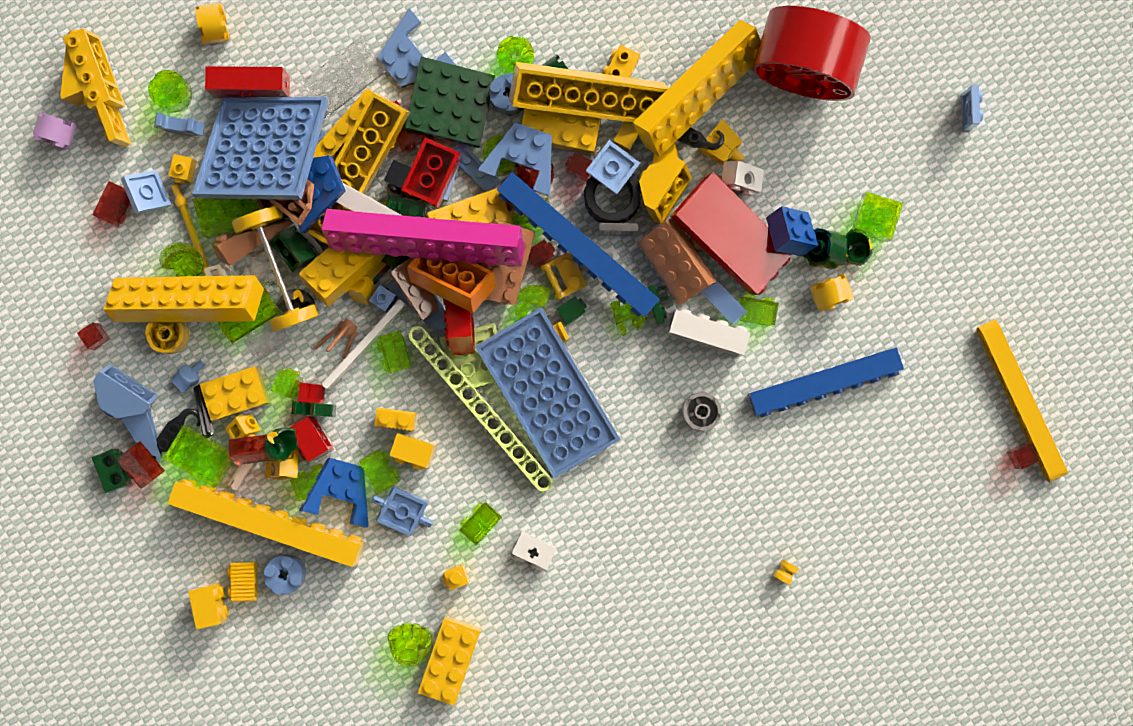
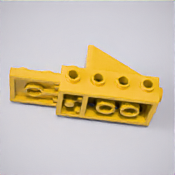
(91, 82)

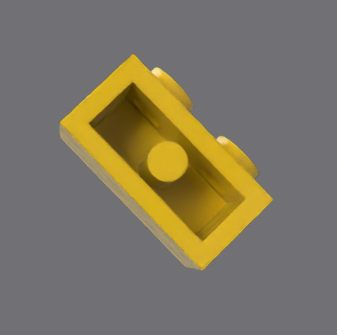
(623, 62)

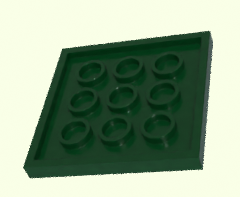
(449, 102)

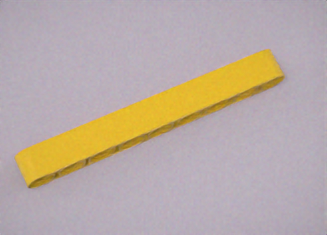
(1021, 400)

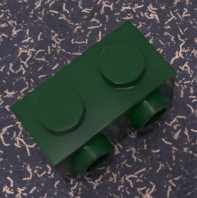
(296, 251)

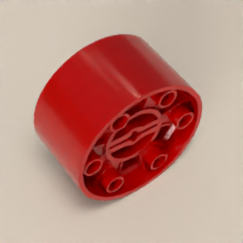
(811, 53)

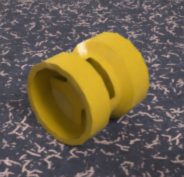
(784, 576)

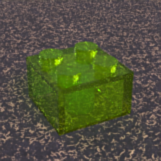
(877, 216)

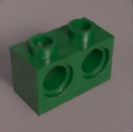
(106, 473)

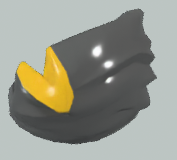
(298, 297)

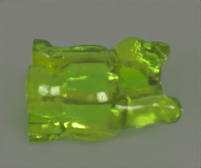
(623, 314)

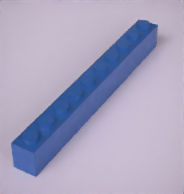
(575, 242)

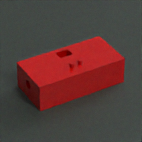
(246, 81)

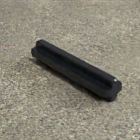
(205, 422)

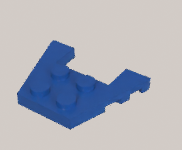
(327, 189)
(340, 482)

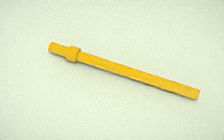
(181, 203)

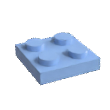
(971, 110)
(612, 167)
(145, 191)

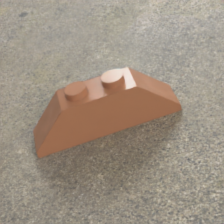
(297, 209)

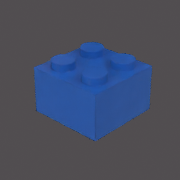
(791, 231)

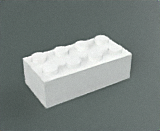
(708, 333)

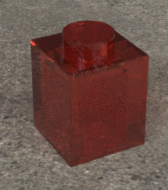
(578, 165)
(541, 253)
(93, 336)
(1022, 456)

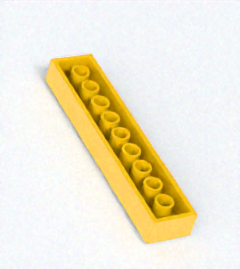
(266, 522)

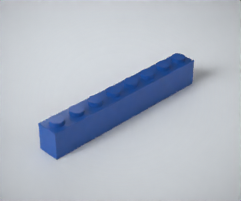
(826, 381)

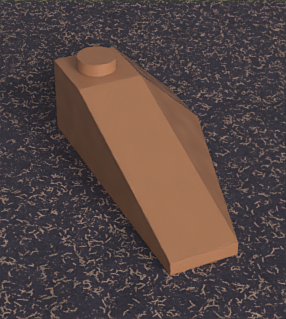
(234, 245)

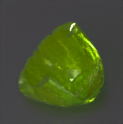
(182, 259)
(409, 644)

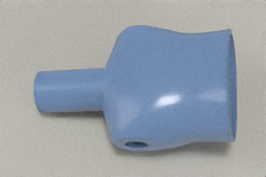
(187, 376)

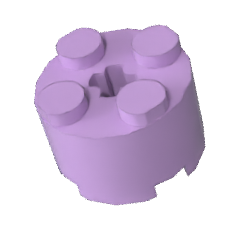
(54, 129)

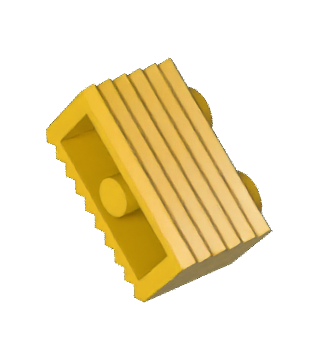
(395, 419)
(243, 581)

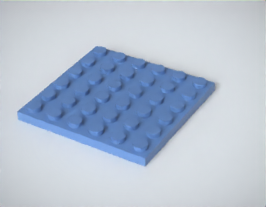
(261, 148)

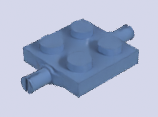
(401, 511)

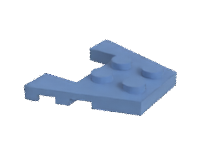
(401, 55)
(527, 148)

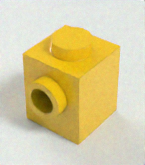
(182, 169)
(455, 577)

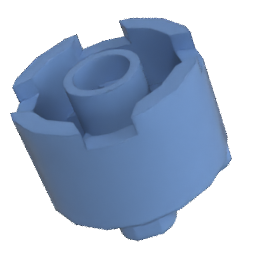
(497, 92)
(274, 570)

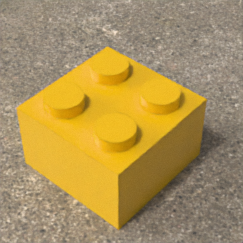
(412, 450)
(208, 605)

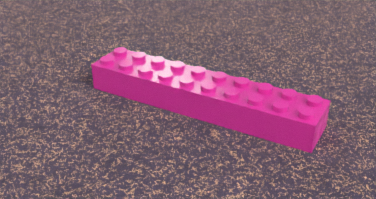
(424, 237)

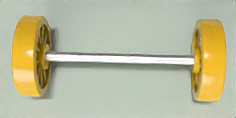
(256, 221)

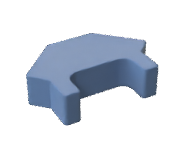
(179, 126)

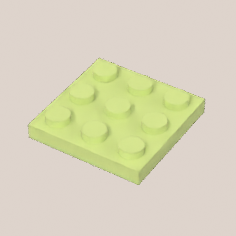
(472, 364)

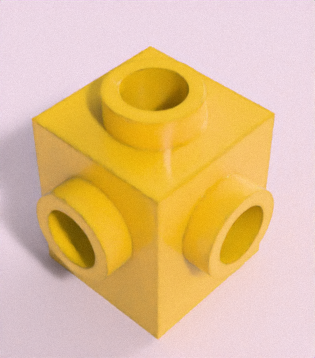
(242, 427)

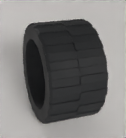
(605, 217)

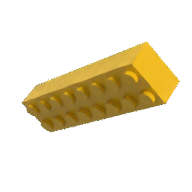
(698, 88)
(582, 92)
(366, 149)
(184, 299)

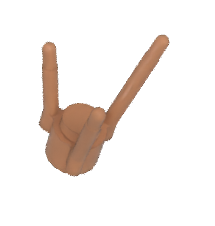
(345, 329)

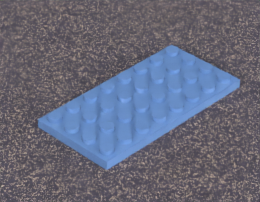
(547, 392)

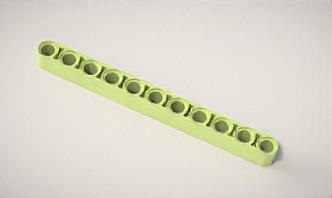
(483, 418)

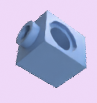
(383, 298)

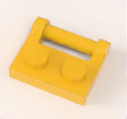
(570, 274)

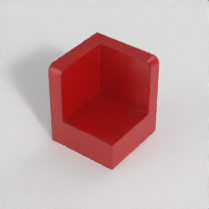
(311, 393)

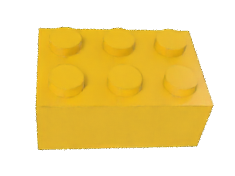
(235, 393)

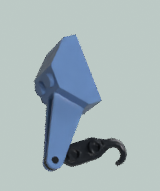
(131, 401)

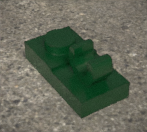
(406, 207)
(659, 312)

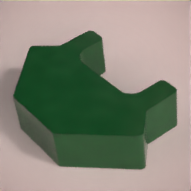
(314, 409)

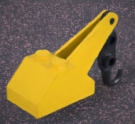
(669, 176)

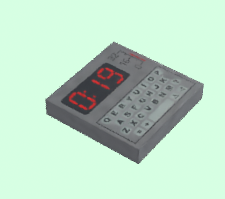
(618, 229)

